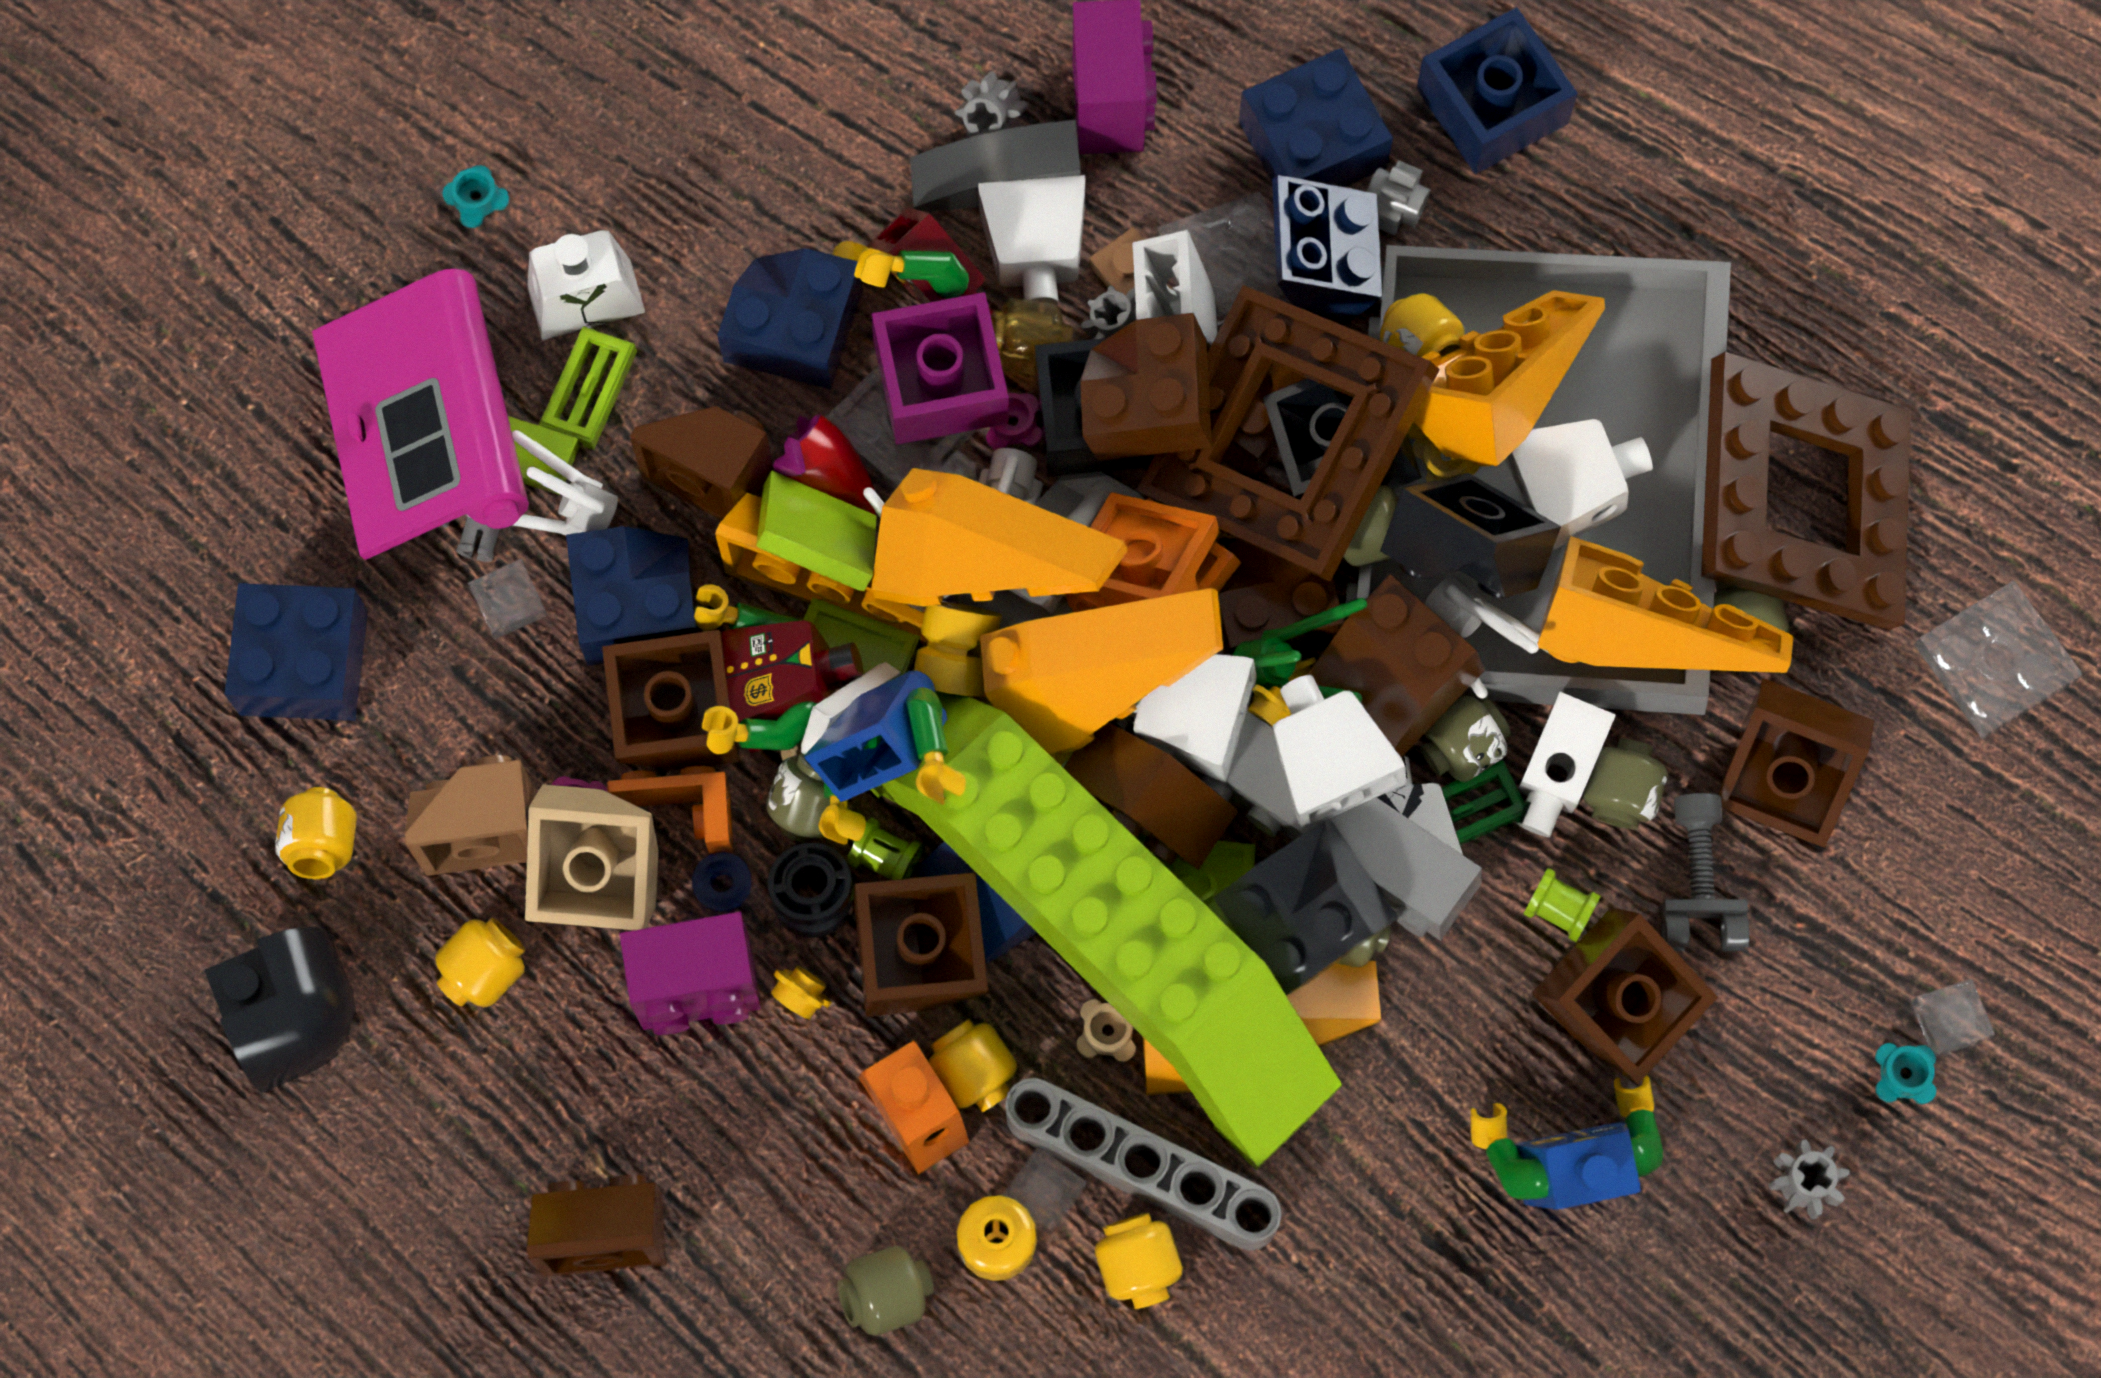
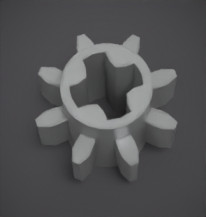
(990, 105)
(1399, 196)
(1110, 313)
(1824, 1183)

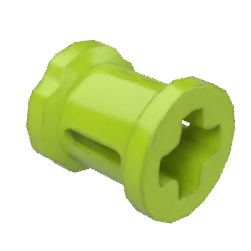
(885, 853)
(1562, 905)

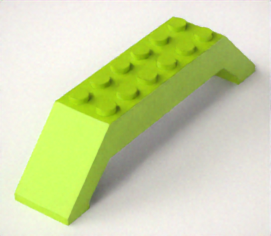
(1126, 928)

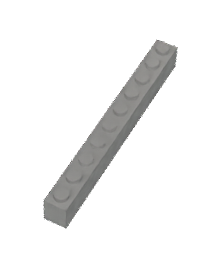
(1409, 865)

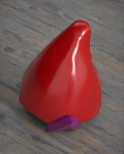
(825, 461)

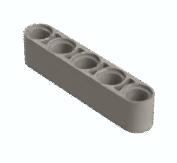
(1125, 1138)

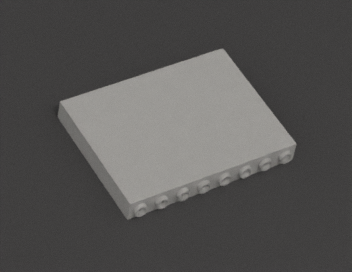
(1639, 376)

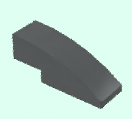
(951, 173)

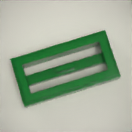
(1508, 791)

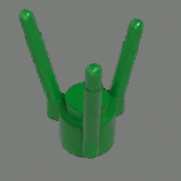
(1277, 660)

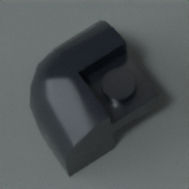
(284, 1005)

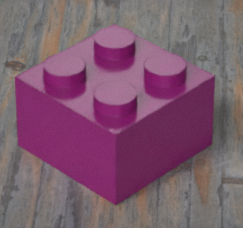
(1112, 76)
(940, 368)
(690, 973)

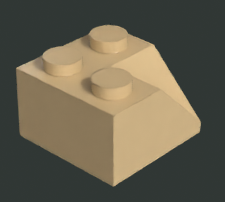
(590, 860)

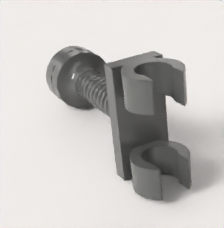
(1698, 814)

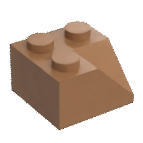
(472, 818)

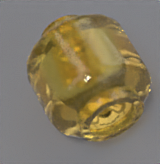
(1021, 327)

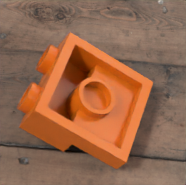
(1162, 553)

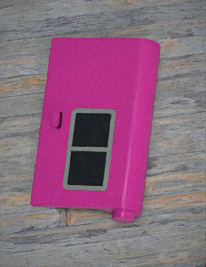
(431, 413)

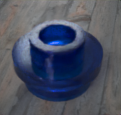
(721, 864)

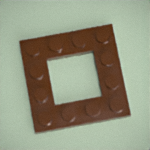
(1386, 396)
(1737, 548)

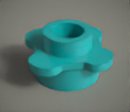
(471, 181)
(1918, 1061)

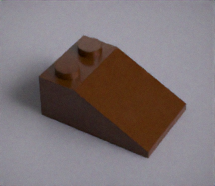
(1400, 662)

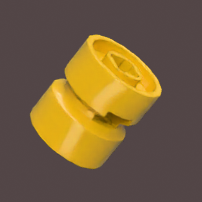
(954, 647)

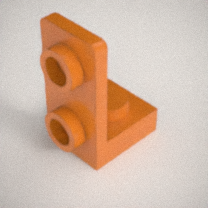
(694, 784)

